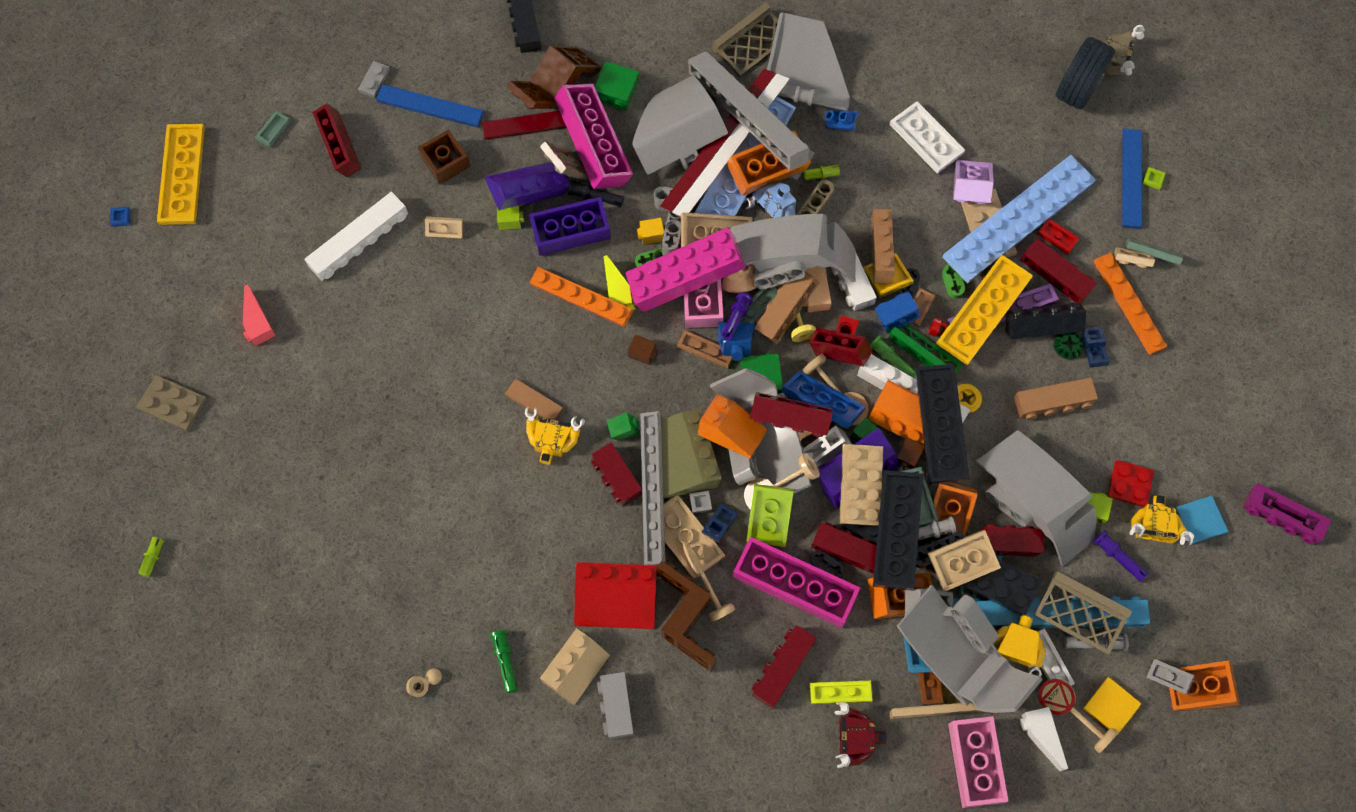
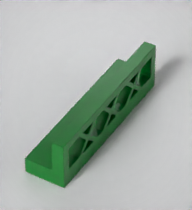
(917, 351)

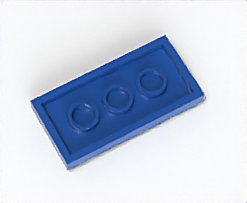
(812, 391)

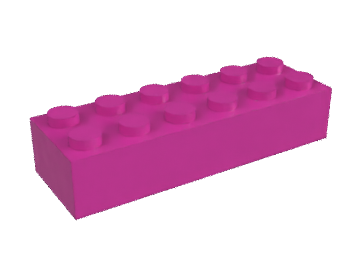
(593, 136)
(685, 270)
(796, 582)

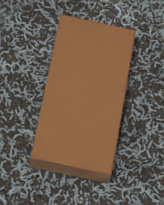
(923, 301)

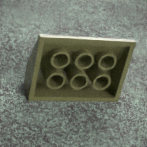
(686, 456)

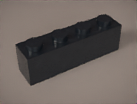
(524, 25)
(1045, 320)

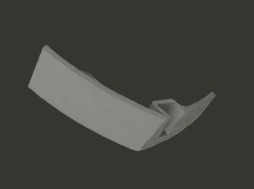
(791, 244)
(780, 447)
(1042, 492)
(962, 654)

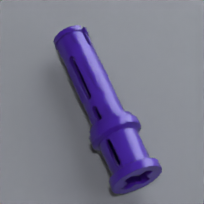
(738, 310)
(1113, 549)

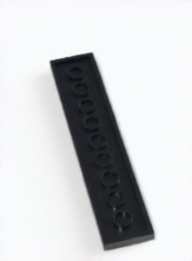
(1004, 586)

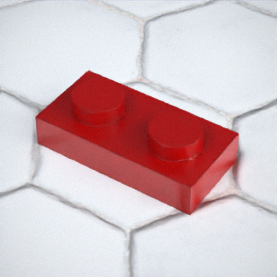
(1058, 236)

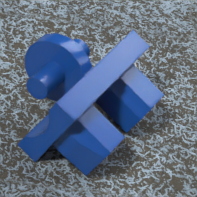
(841, 120)

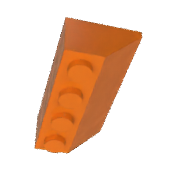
(898, 412)

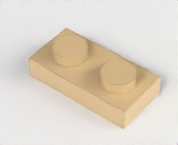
(443, 227)
(1130, 256)

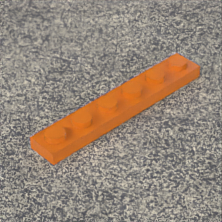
(581, 297)
(1130, 303)

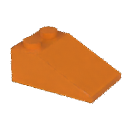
(731, 427)
(954, 501)
(891, 602)
(1211, 688)

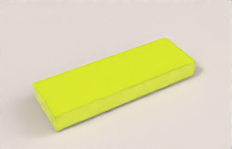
(841, 692)

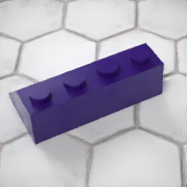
(526, 185)
(831, 472)

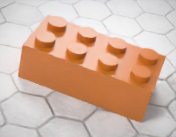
(758, 168)

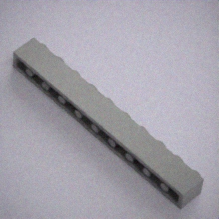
(749, 111)

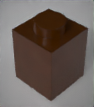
(642, 350)
(910, 453)

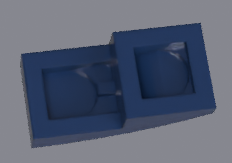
(1095, 347)
(719, 523)

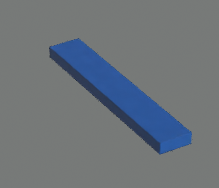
(430, 106)
(1131, 178)

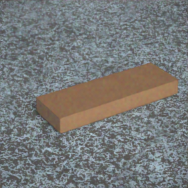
(704, 349)
(530, 398)

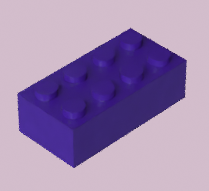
(570, 226)

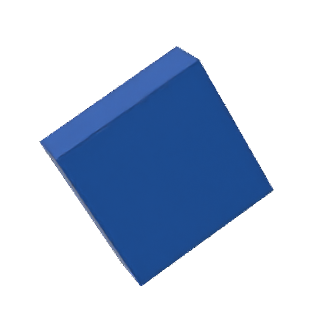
(119, 216)

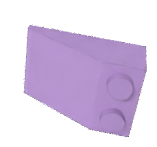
(973, 181)

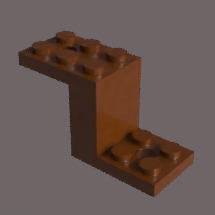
(557, 68)
(686, 615)

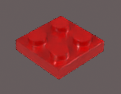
(1130, 483)

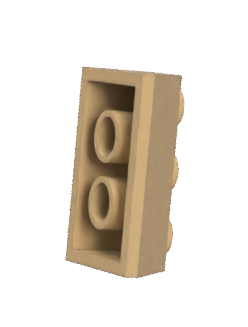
(575, 666)

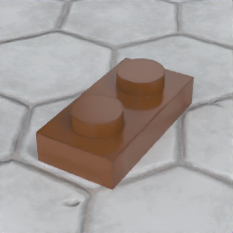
(930, 688)

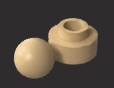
(432, 677)

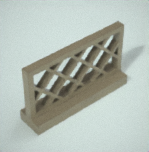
(739, 31)
(1094, 599)

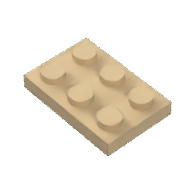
(964, 560)

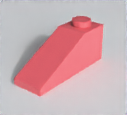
(254, 319)

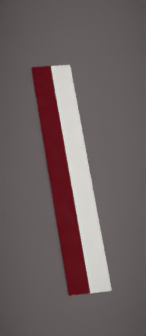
(717, 153)

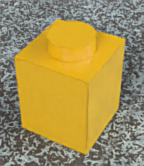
(650, 231)

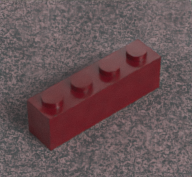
(336, 140)
(1058, 271)
(792, 414)
(845, 547)
(783, 668)

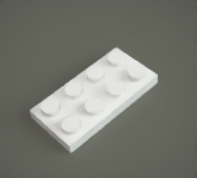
(927, 137)

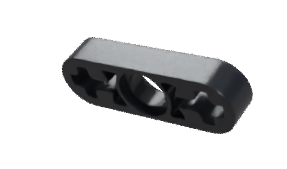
(942, 542)

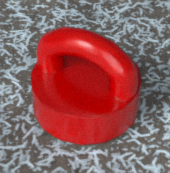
(935, 326)

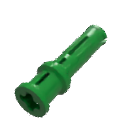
(502, 652)

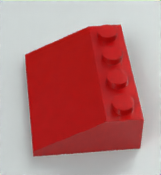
(615, 595)

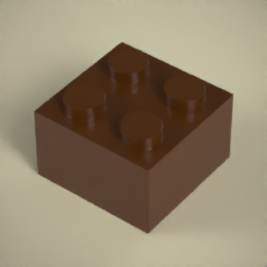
(444, 156)

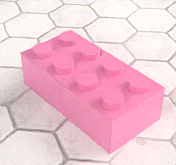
(704, 306)
(978, 762)

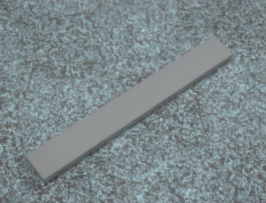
(652, 488)

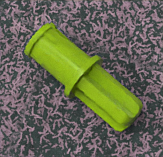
(821, 172)
(150, 557)

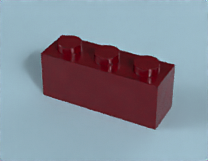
(841, 346)
(616, 474)
(1015, 541)

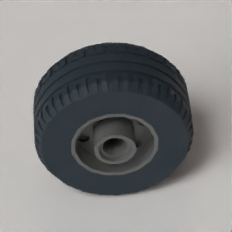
(1085, 72)

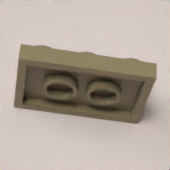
(564, 161)
(171, 403)

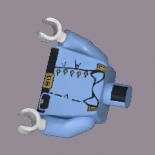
(773, 200)

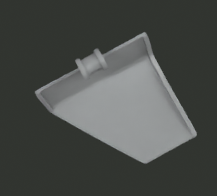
(809, 61)
(677, 125)

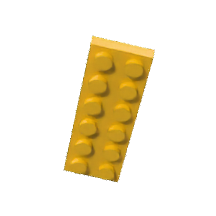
(181, 174)
(984, 309)

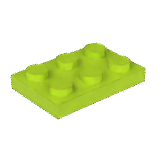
(770, 514)

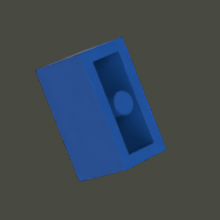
(897, 312)

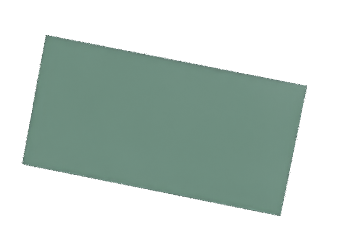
(273, 129)

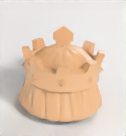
(740, 281)

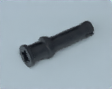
(586, 192)

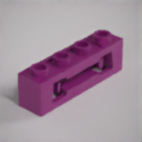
(1311, 530)

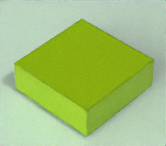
(1154, 178)

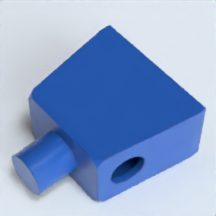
(741, 342)

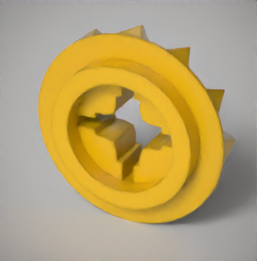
(970, 390)

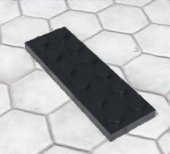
(942, 423)
(898, 530)

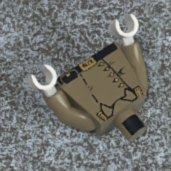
(1123, 46)

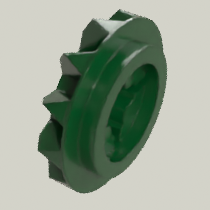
(1064, 350)

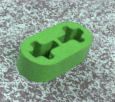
(948, 281)

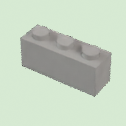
(615, 706)

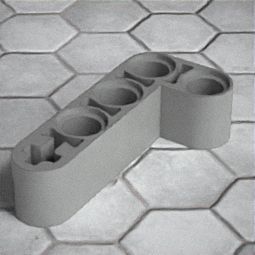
(672, 223)

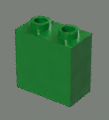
(617, 85)
(766, 365)

